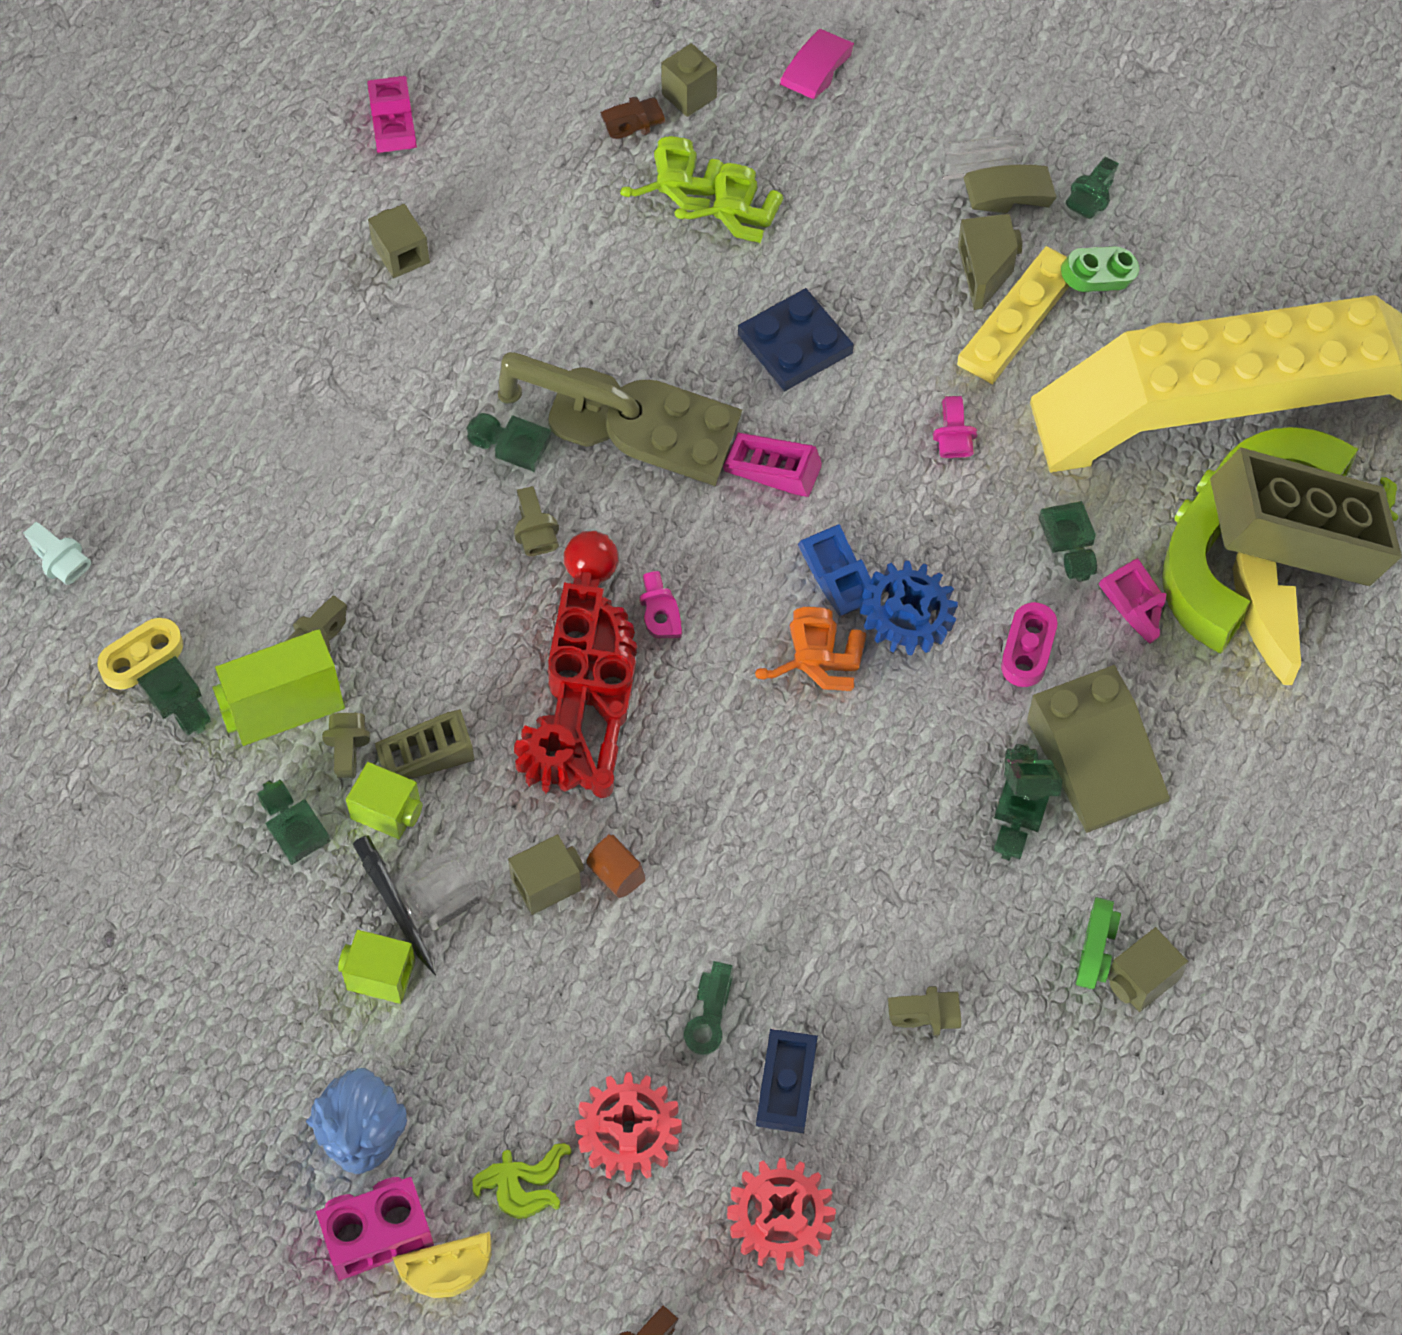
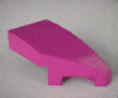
(1136, 598)

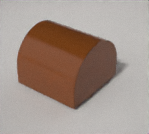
(616, 866)

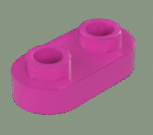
(1027, 647)

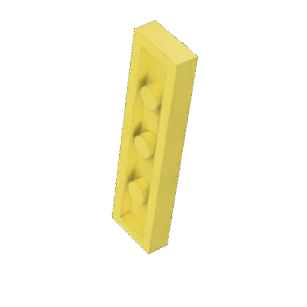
(1015, 317)

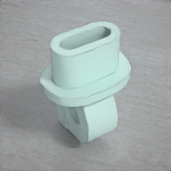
(59, 557)

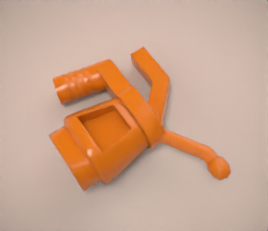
(814, 641)

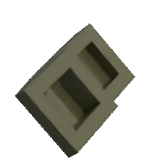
(1002, 186)

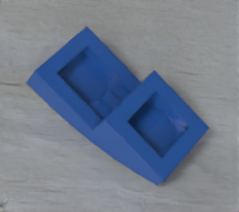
(836, 569)

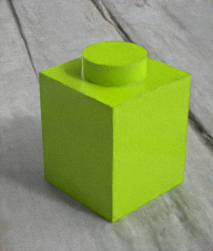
(384, 801)
(377, 966)

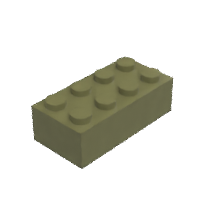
(1305, 517)

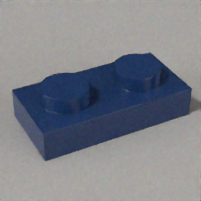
(786, 1081)

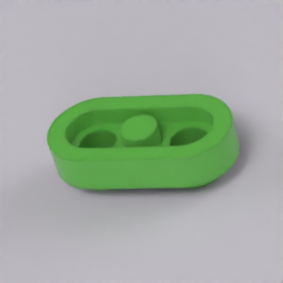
(1100, 269)
(1095, 963)

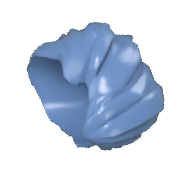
(358, 1120)

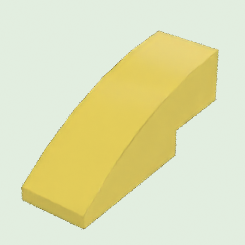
(1271, 614)

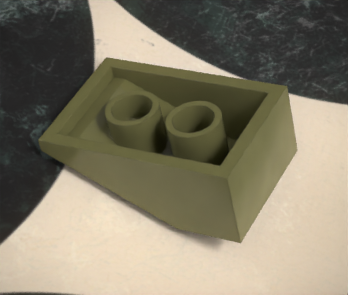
(1098, 747)

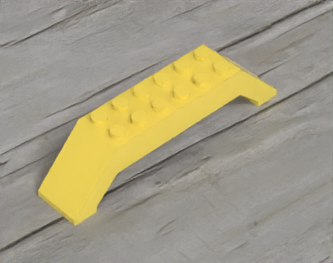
(1219, 373)

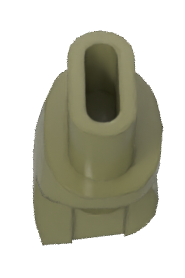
(535, 529)
(328, 618)
(345, 735)
(934, 1009)

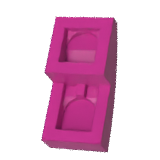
(815, 63)
(391, 114)

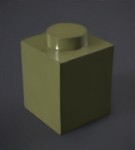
(689, 79)
(398, 240)
(546, 873)
(1146, 970)

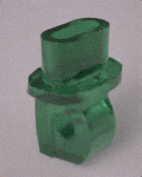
(1092, 191)

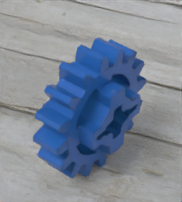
(908, 608)

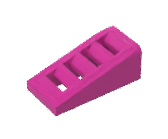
(795, 478)

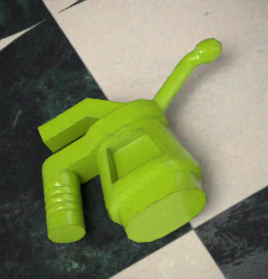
(675, 169)
(734, 194)

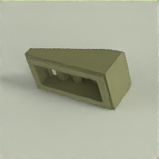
(434, 729)

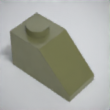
(988, 254)

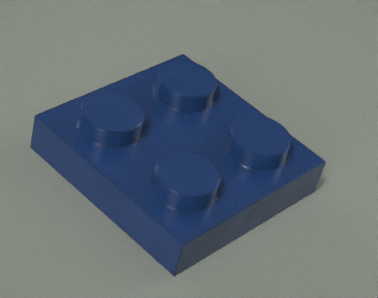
(795, 339)

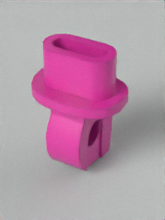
(954, 438)
(660, 601)

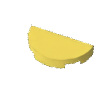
(447, 1267)

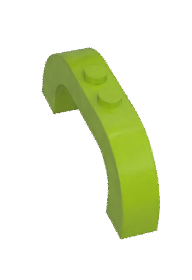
(1192, 592)

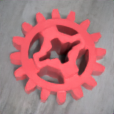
(650, 1126)
(796, 1228)

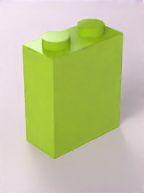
(278, 688)

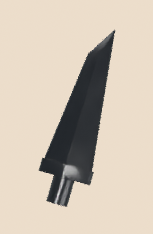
(376, 869)

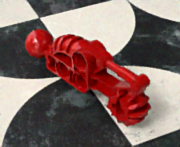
(600, 654)

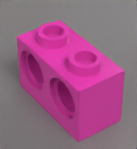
(378, 1238)

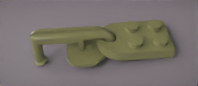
(674, 425)

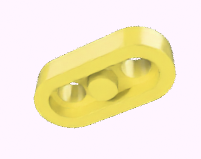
(139, 652)

